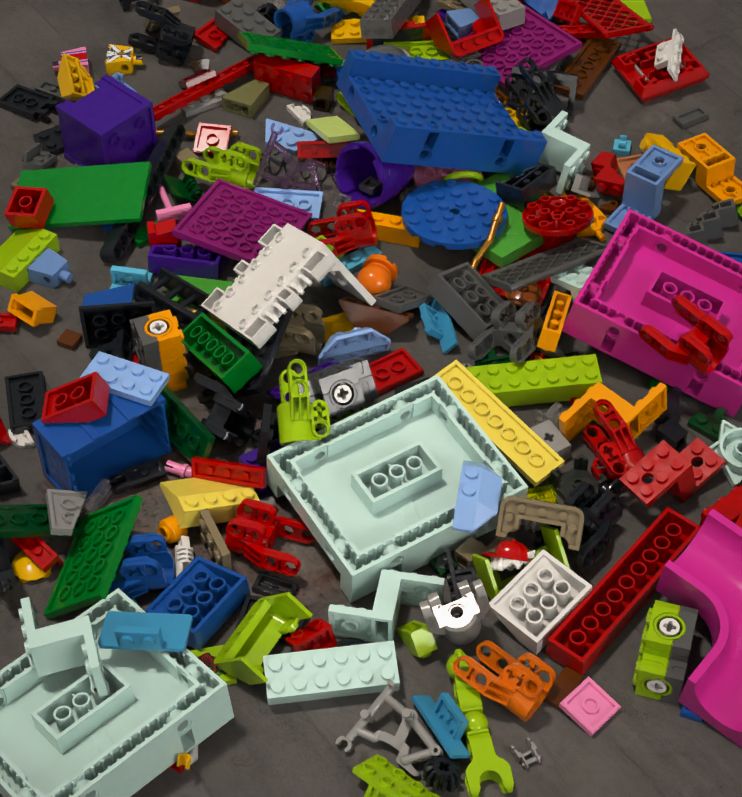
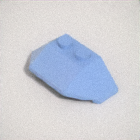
(352, 344)
(476, 497)

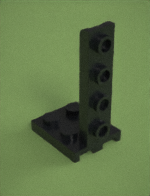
(269, 426)

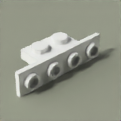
(669, 54)

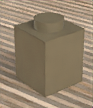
(183, 155)

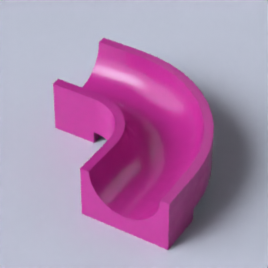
(711, 580)

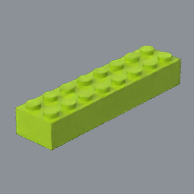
(539, 379)

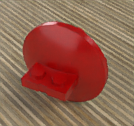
(557, 218)

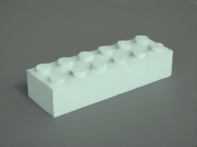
(330, 672)

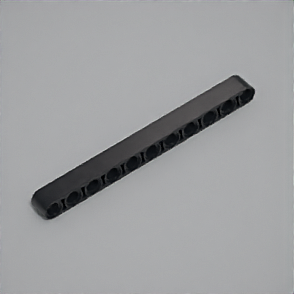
(161, 160)

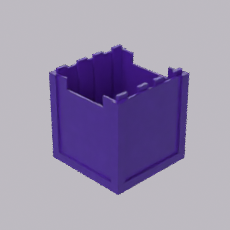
(108, 126)

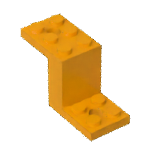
(636, 417)

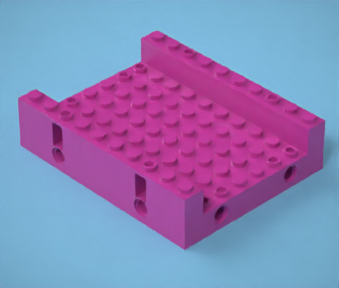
(635, 287)

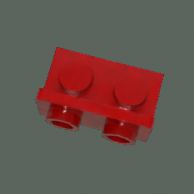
(568, 12)
(314, 636)

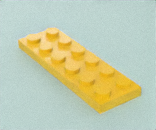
(350, 31)

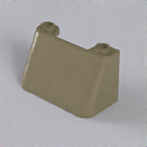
(516, 508)

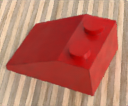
(77, 400)

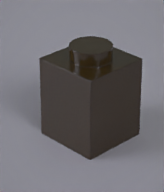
(323, 98)

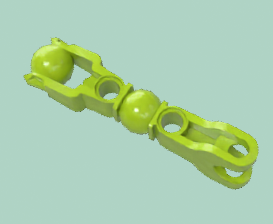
(484, 761)

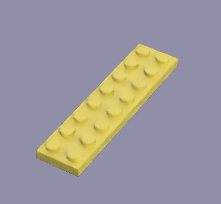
(507, 432)

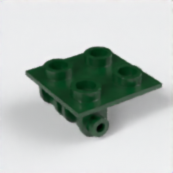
(184, 188)

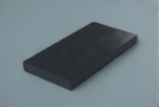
(25, 399)

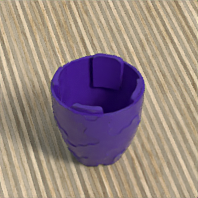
(359, 162)

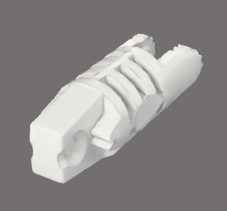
(183, 554)

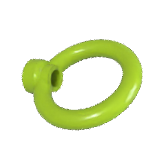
(475, 177)

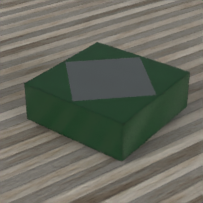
(438, 565)

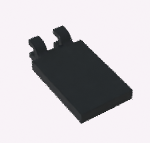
(29, 103)

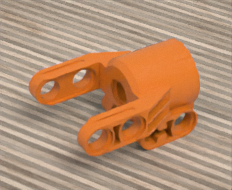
(517, 685)

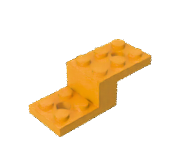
(714, 167)

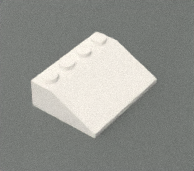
(539, 600)

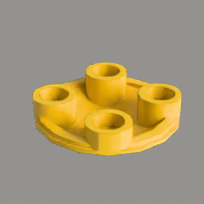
(26, 569)

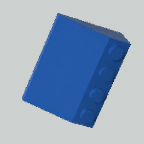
(207, 594)

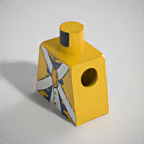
(121, 59)

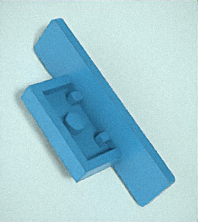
(439, 325)
(445, 722)

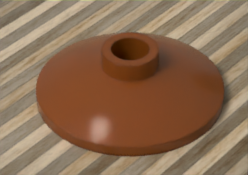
(526, 294)

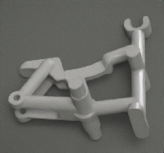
(409, 721)

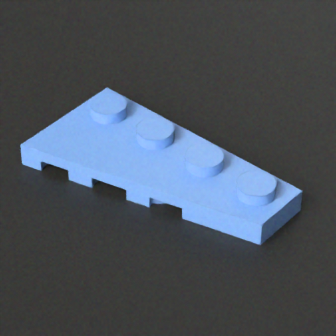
(303, 199)

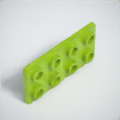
(388, 780)

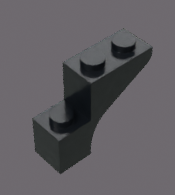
(669, 428)

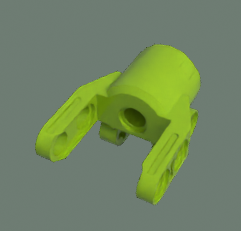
(236, 168)
(298, 414)

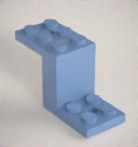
(645, 185)

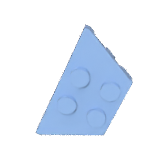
(290, 135)

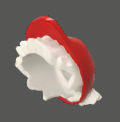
(509, 555)

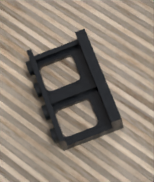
(555, 78)

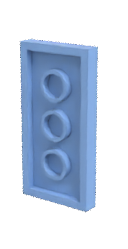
(128, 378)

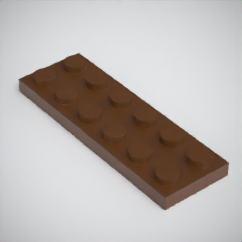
(590, 64)

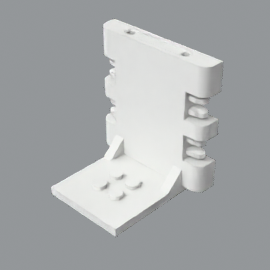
(275, 281)

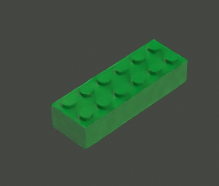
(220, 353)

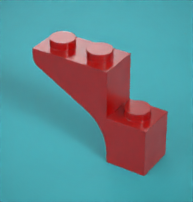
(606, 177)

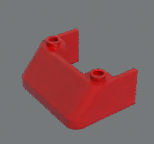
(486, 32)

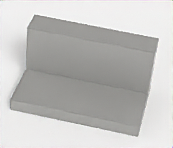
(581, 186)

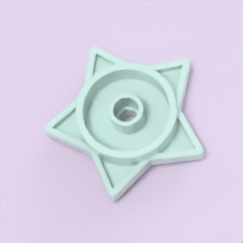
(730, 449)

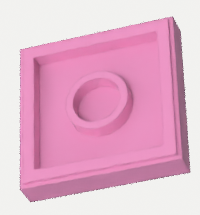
(589, 706)

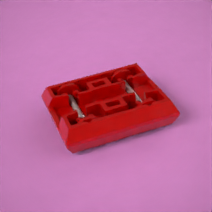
(649, 83)

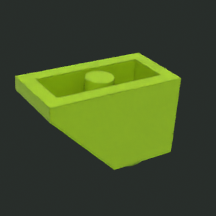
(417, 638)

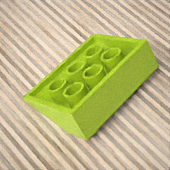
(20, 252)

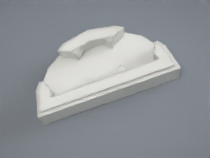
(299, 113)
(21, 439)

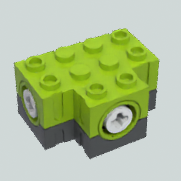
(664, 651)

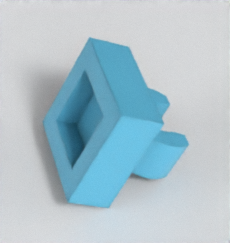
(622, 146)

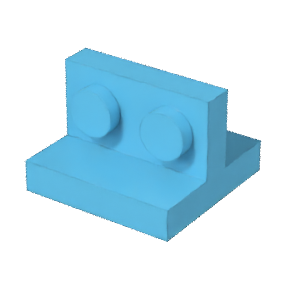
(125, 276)

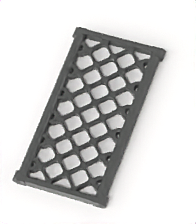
(545, 264)

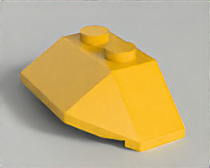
(73, 79)

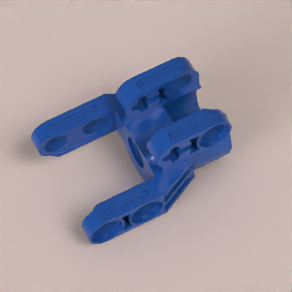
(300, 20)
(145, 565)

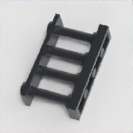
(177, 287)

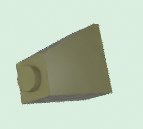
(247, 98)

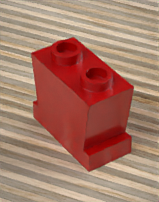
(161, 233)

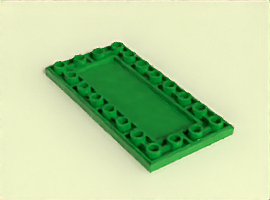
(92, 193)

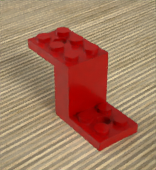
(672, 472)

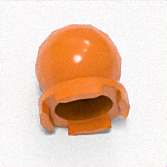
(377, 274)

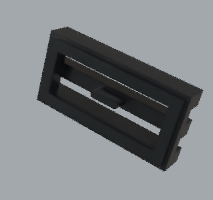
(272, 589)

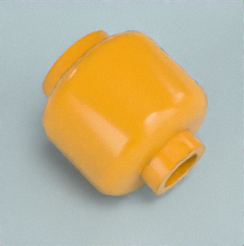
(170, 529)

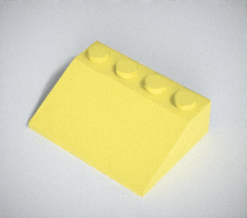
(192, 495)

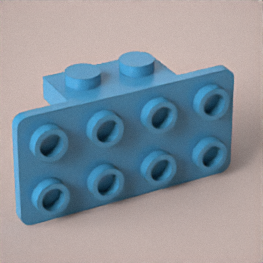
(145, 631)

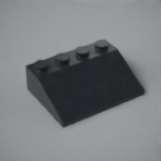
(103, 321)

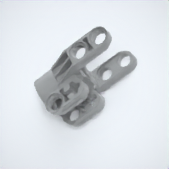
(462, 629)

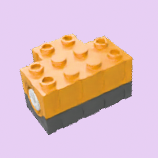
(160, 346)

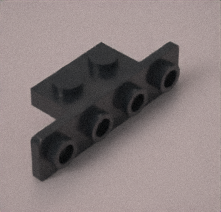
(457, 576)

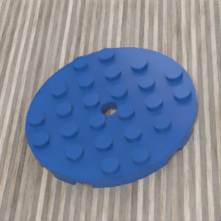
(430, 216)

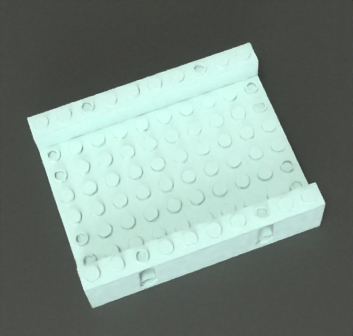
(388, 483)
(76, 744)

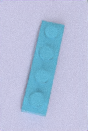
(353, 261)

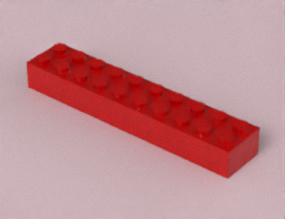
(620, 593)

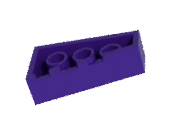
(186, 261)

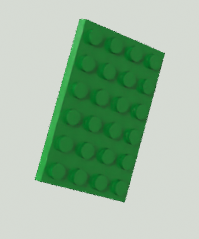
(290, 48)
(93, 557)

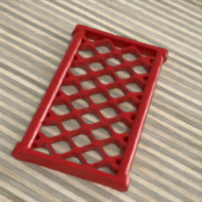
(608, 31)

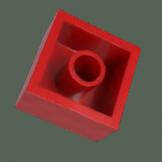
(29, 207)

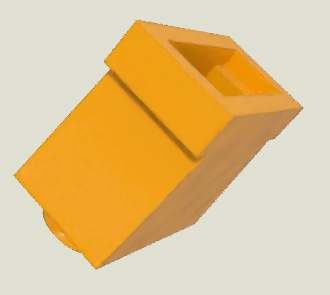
(32, 308)

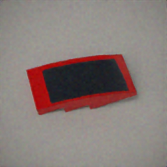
(408, 32)

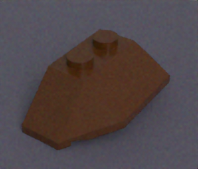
(373, 316)

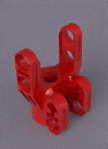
(351, 229)
(701, 346)
(614, 455)
(257, 535)

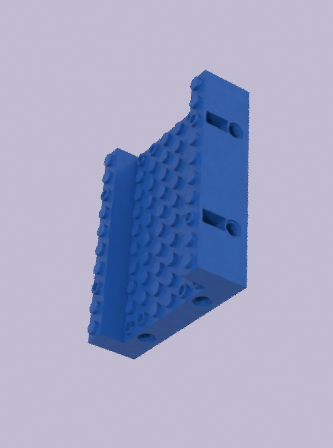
(435, 113)

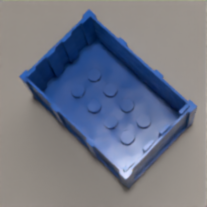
(86, 452)

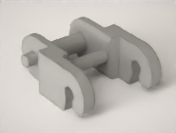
(520, 757)

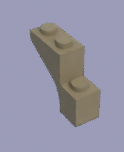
(471, 546)

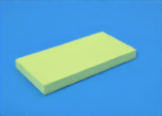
(333, 129)

